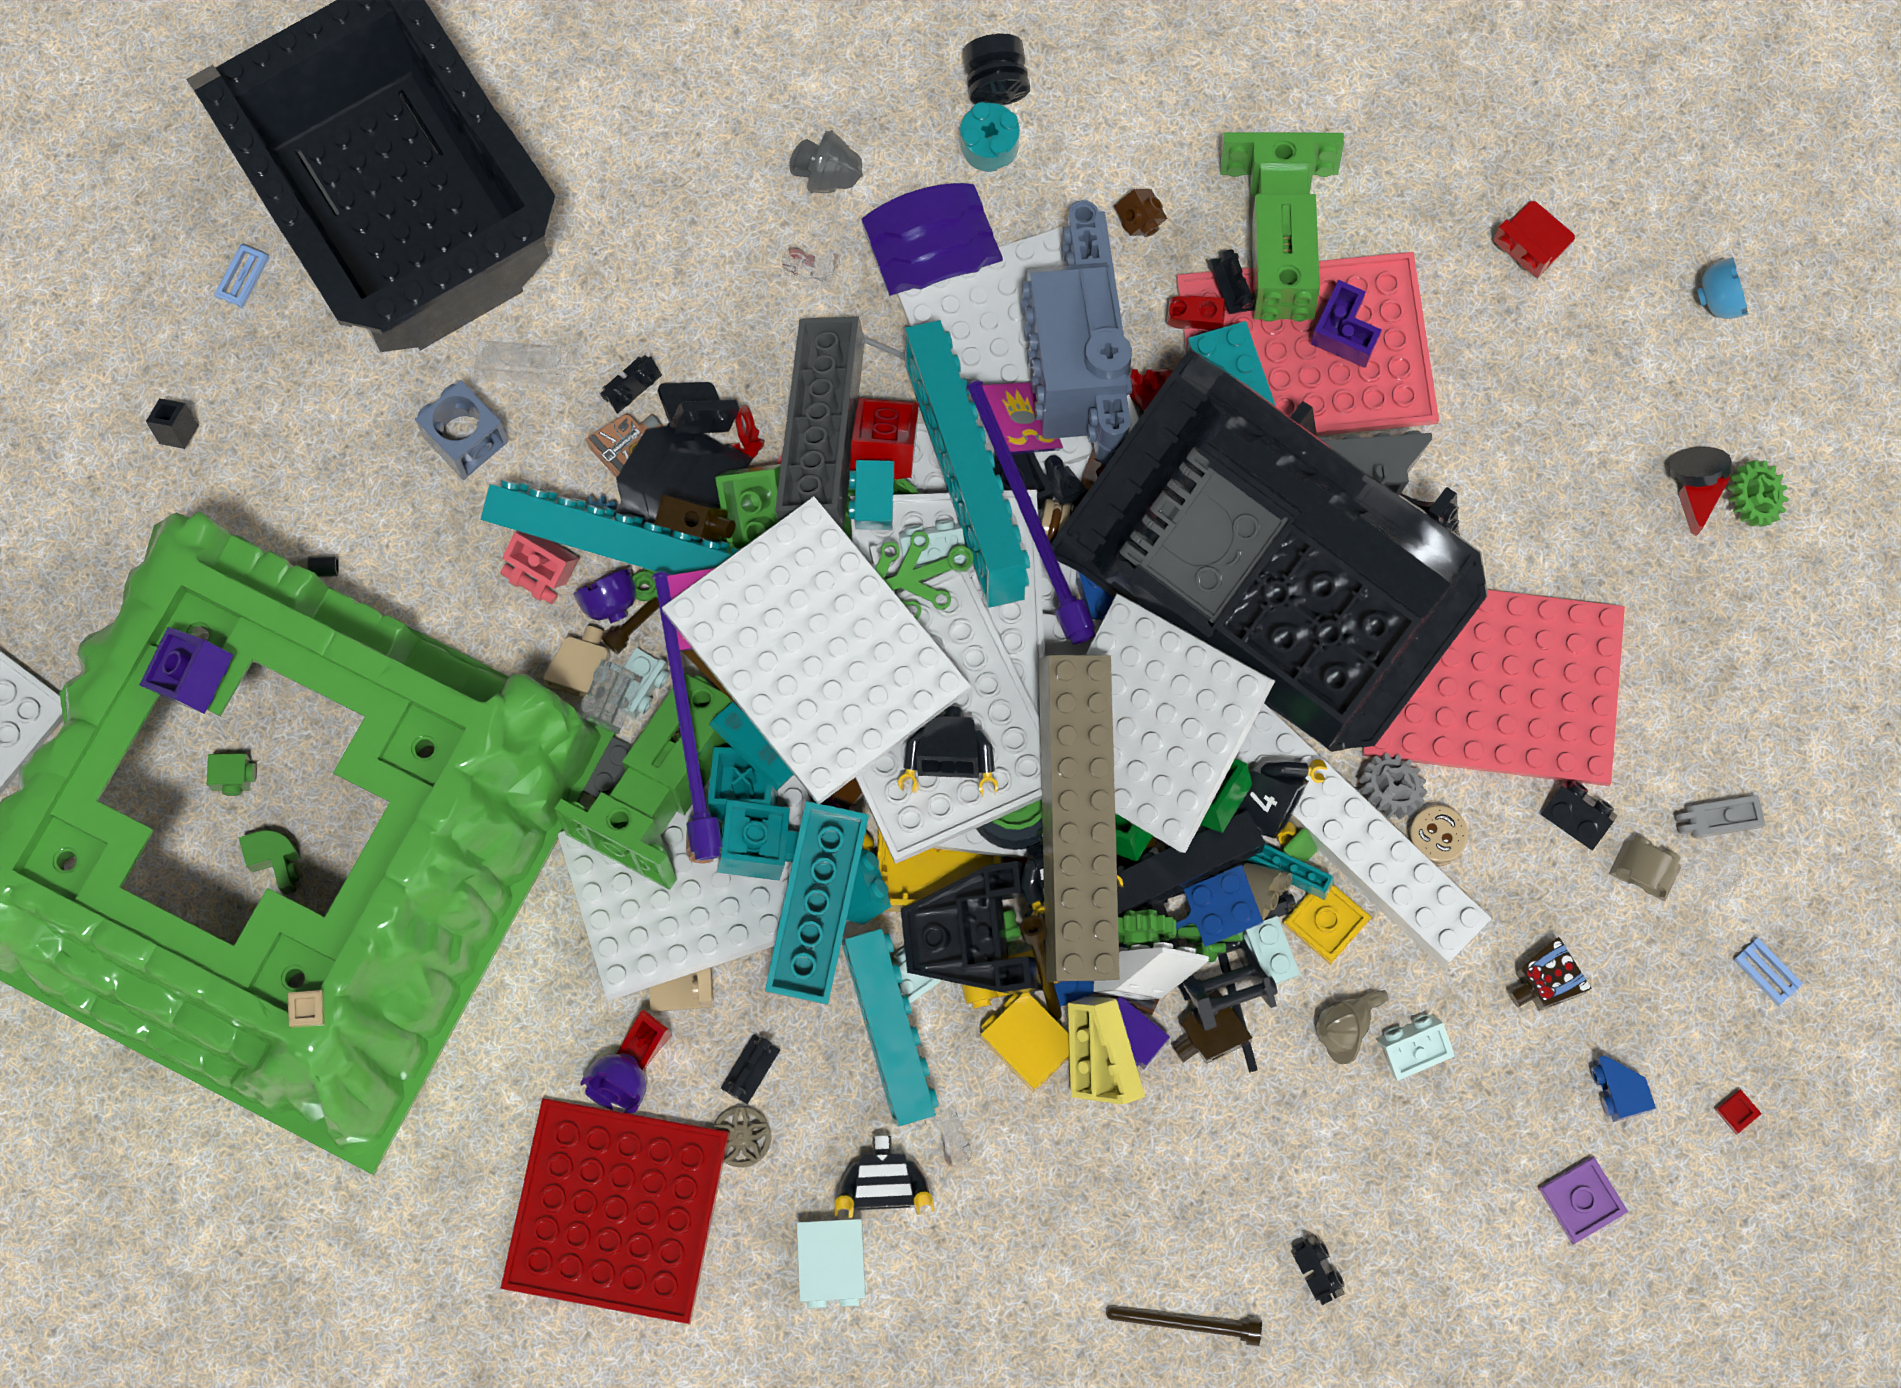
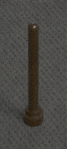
(618, 637)
(1034, 933)
(1247, 1331)

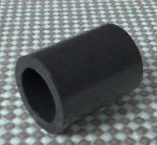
(324, 565)

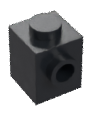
(172, 423)

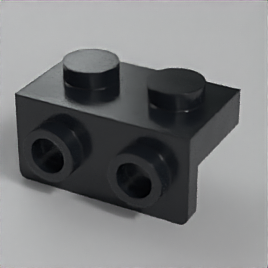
(1580, 814)

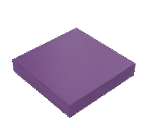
(1583, 1200)

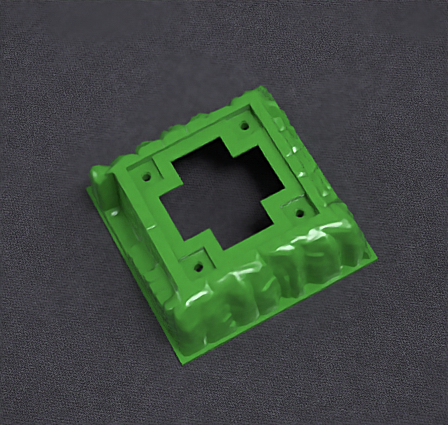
(411, 917)

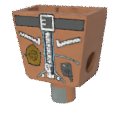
(618, 439)

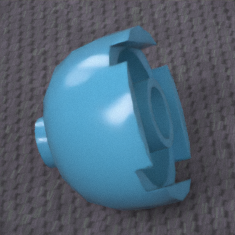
(1723, 290)

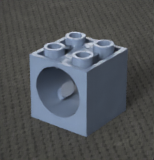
(469, 453)

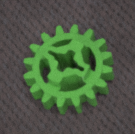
(1758, 493)
(1145, 928)

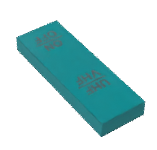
(746, 740)

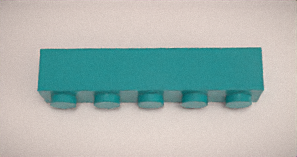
(1303, 875)

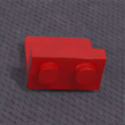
(1534, 238)

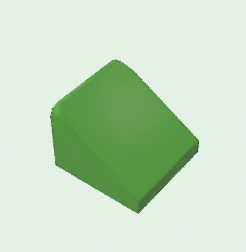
(1301, 846)

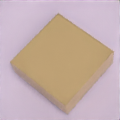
(306, 1008)

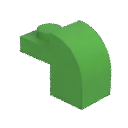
(273, 850)

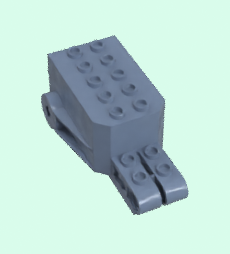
(1079, 338)

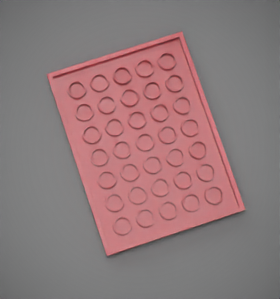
(1345, 397)
(1520, 693)

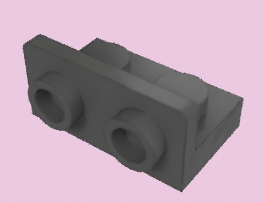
(609, 769)

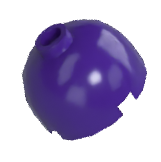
(608, 597)
(615, 1081)

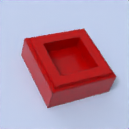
(1738, 1111)

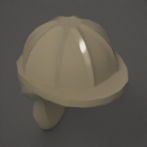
(1346, 1024)

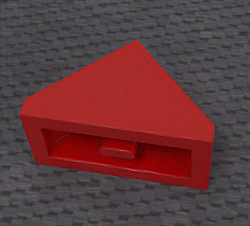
(1700, 502)
(645, 1039)

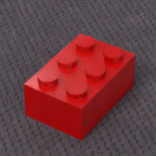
(885, 433)

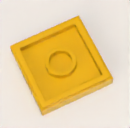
(1328, 923)

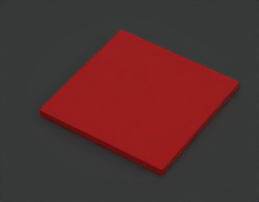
(615, 1211)

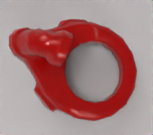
(750, 440)

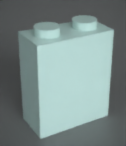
(831, 1263)

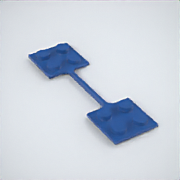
(1219, 910)

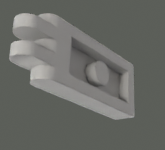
(1722, 817)

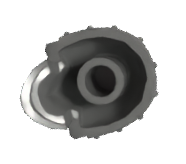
(826, 165)

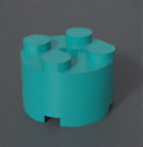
(994, 122)

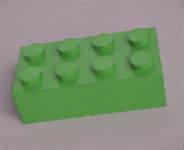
(750, 501)

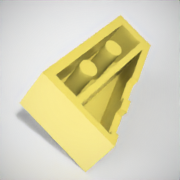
(1101, 1053)

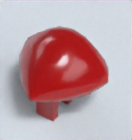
(1147, 386)

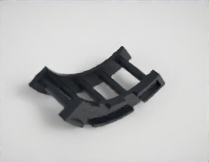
(1196, 990)

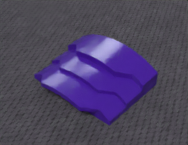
(930, 236)

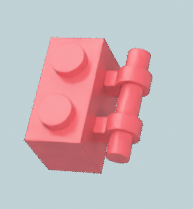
(541, 560)

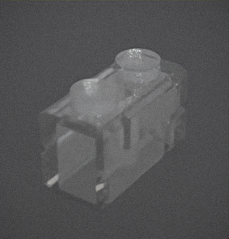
(610, 696)

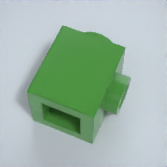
(230, 773)

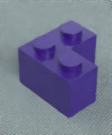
(1341, 330)

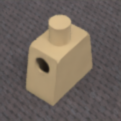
(576, 663)

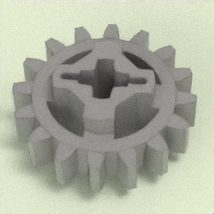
(1393, 786)

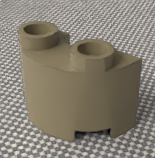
(1647, 867)
(1267, 885)

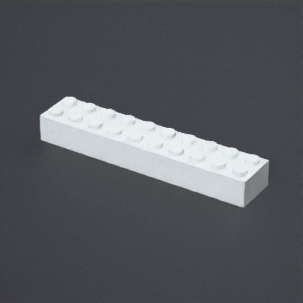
(1370, 848)

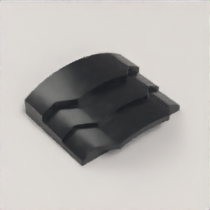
(675, 467)

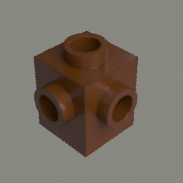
(1141, 212)

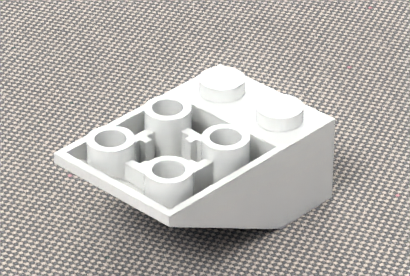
(1151, 972)

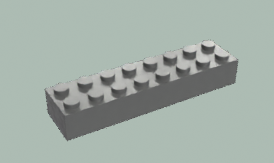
(821, 416)

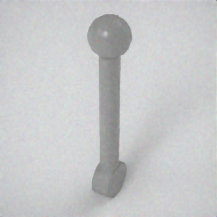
(901, 355)

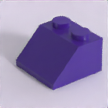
(186, 669)

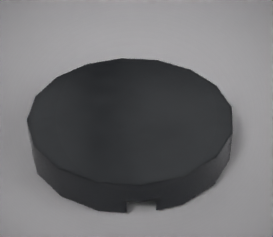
(1700, 466)

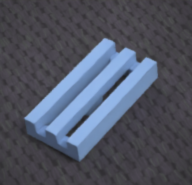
(251, 281)
(1776, 963)

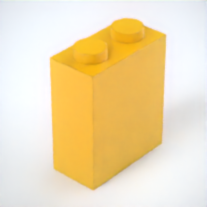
(1027, 1040)

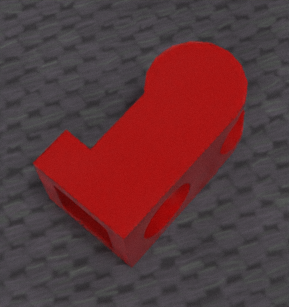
(1196, 312)

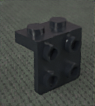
(696, 408)

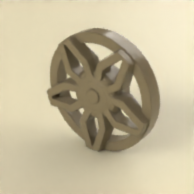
(743, 1137)

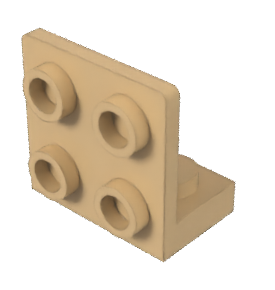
(683, 993)

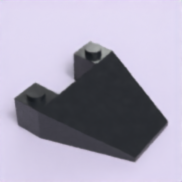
(962, 933)

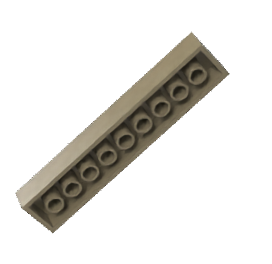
(1078, 818)

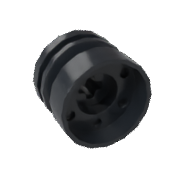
(996, 69)

